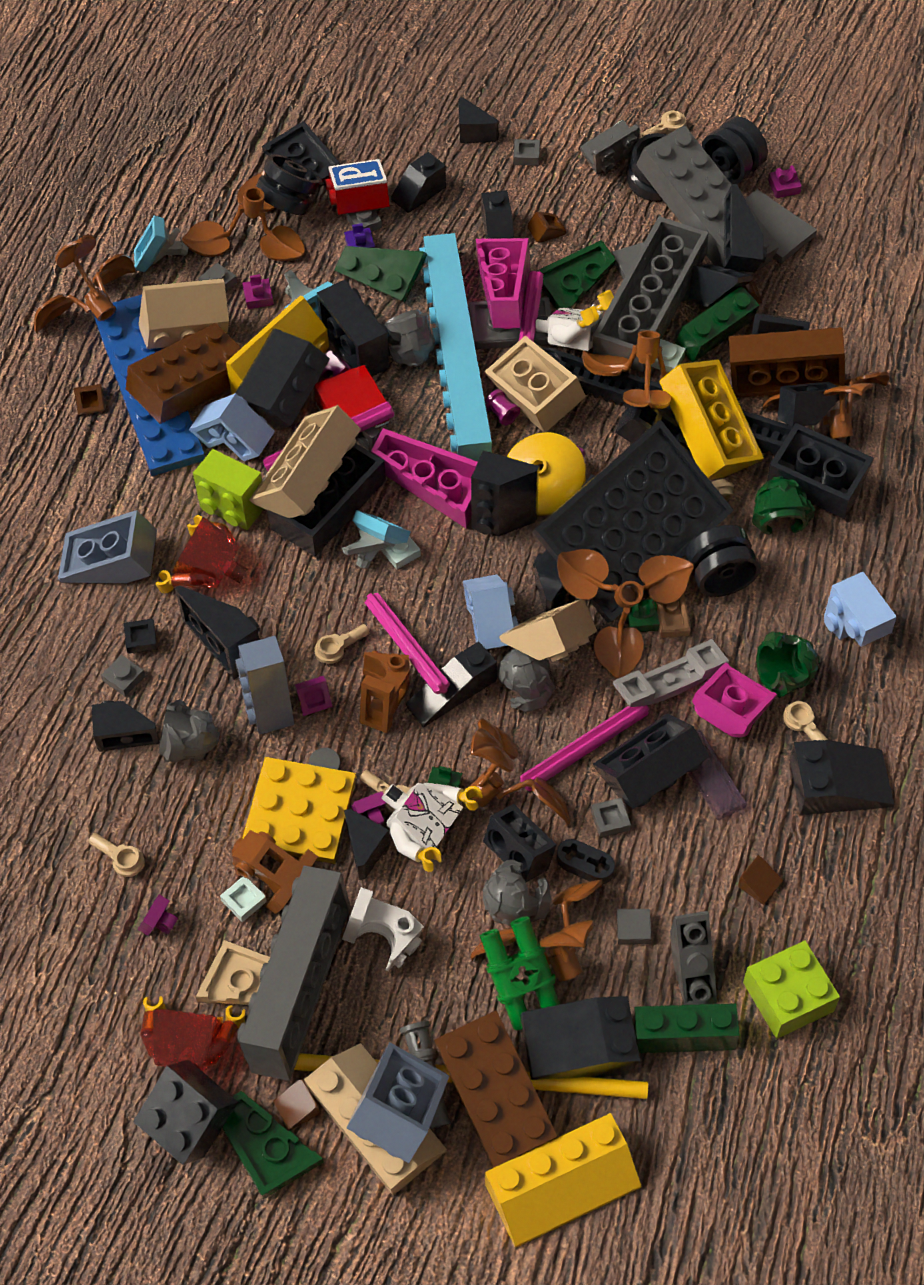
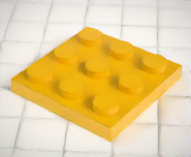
(302, 807)

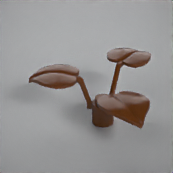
(280, 244)
(96, 299)
(647, 351)
(840, 419)
(583, 574)
(500, 749)
(562, 943)

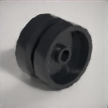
(736, 148)
(636, 180)
(288, 184)
(723, 560)

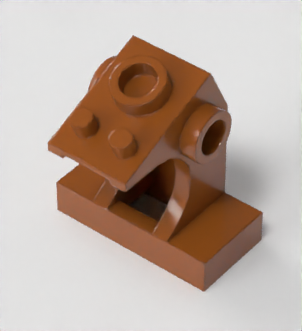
(388, 682)
(250, 851)

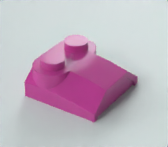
(732, 701)

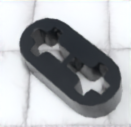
(585, 861)

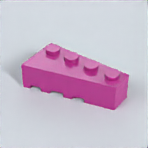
(429, 473)

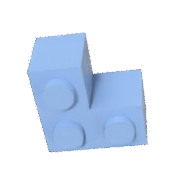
(234, 424)
(489, 604)
(858, 611)

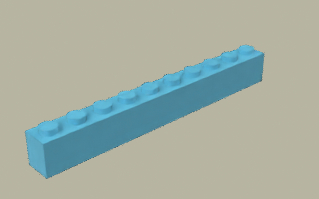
(456, 348)

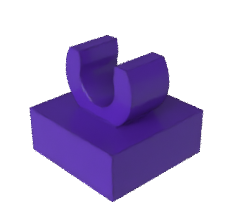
(359, 237)

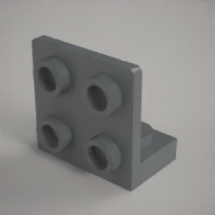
(610, 146)

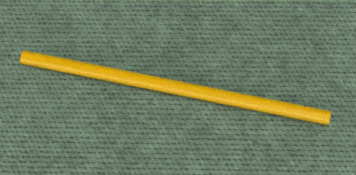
(578, 1085)

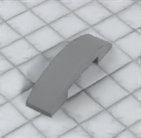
(673, 677)

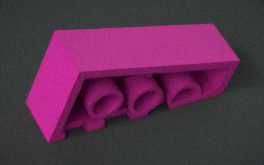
(504, 276)

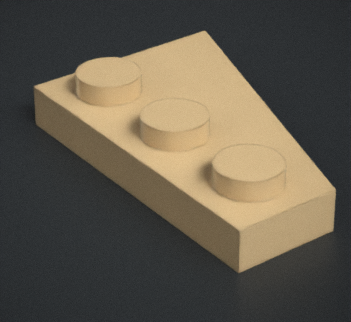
(232, 976)

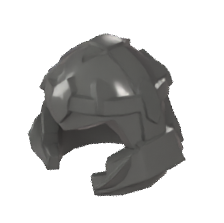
(410, 338)
(527, 677)
(187, 733)
(508, 896)

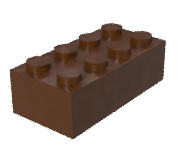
(789, 358)
(182, 373)
(495, 1089)

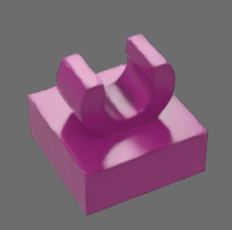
(784, 182)
(257, 292)
(335, 365)
(313, 695)
(371, 807)
(158, 917)

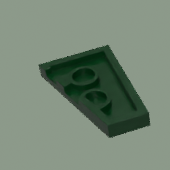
(576, 274)
(266, 1148)

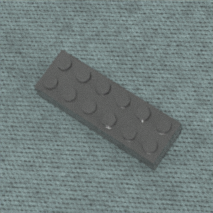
(693, 189)
(651, 288)
(294, 973)

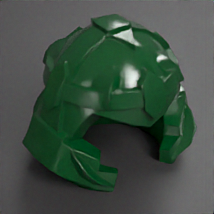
(779, 500)
(786, 662)

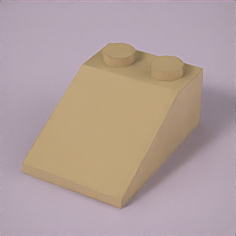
(536, 383)

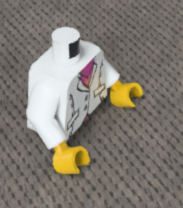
(574, 326)
(424, 817)

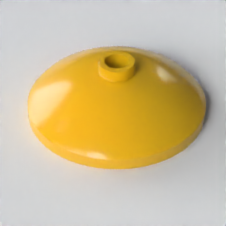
(562, 470)

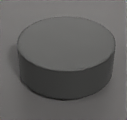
(325, 758)

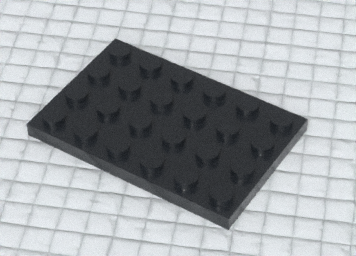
(636, 509)

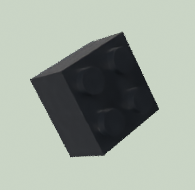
(185, 1111)

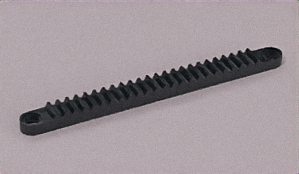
(767, 432)

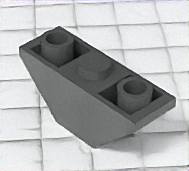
(693, 958)

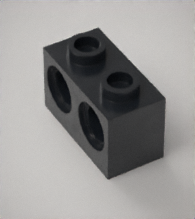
(518, 838)

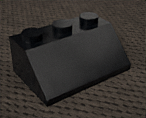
(282, 378)
(823, 468)
(503, 494)
(652, 760)

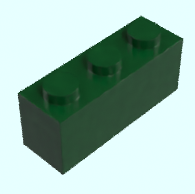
(717, 324)
(686, 1028)

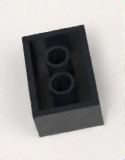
(354, 328)

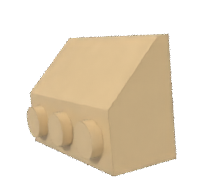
(181, 310)
(552, 632)

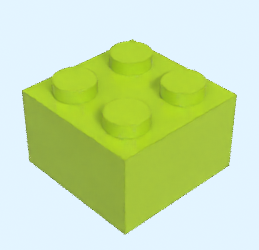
(226, 487)
(791, 989)

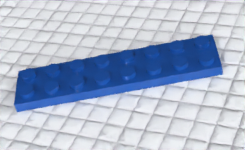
(165, 444)

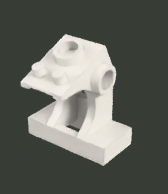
(387, 920)

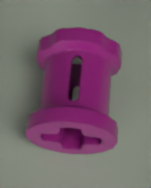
(502, 407)

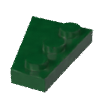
(382, 269)

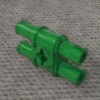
(505, 969)

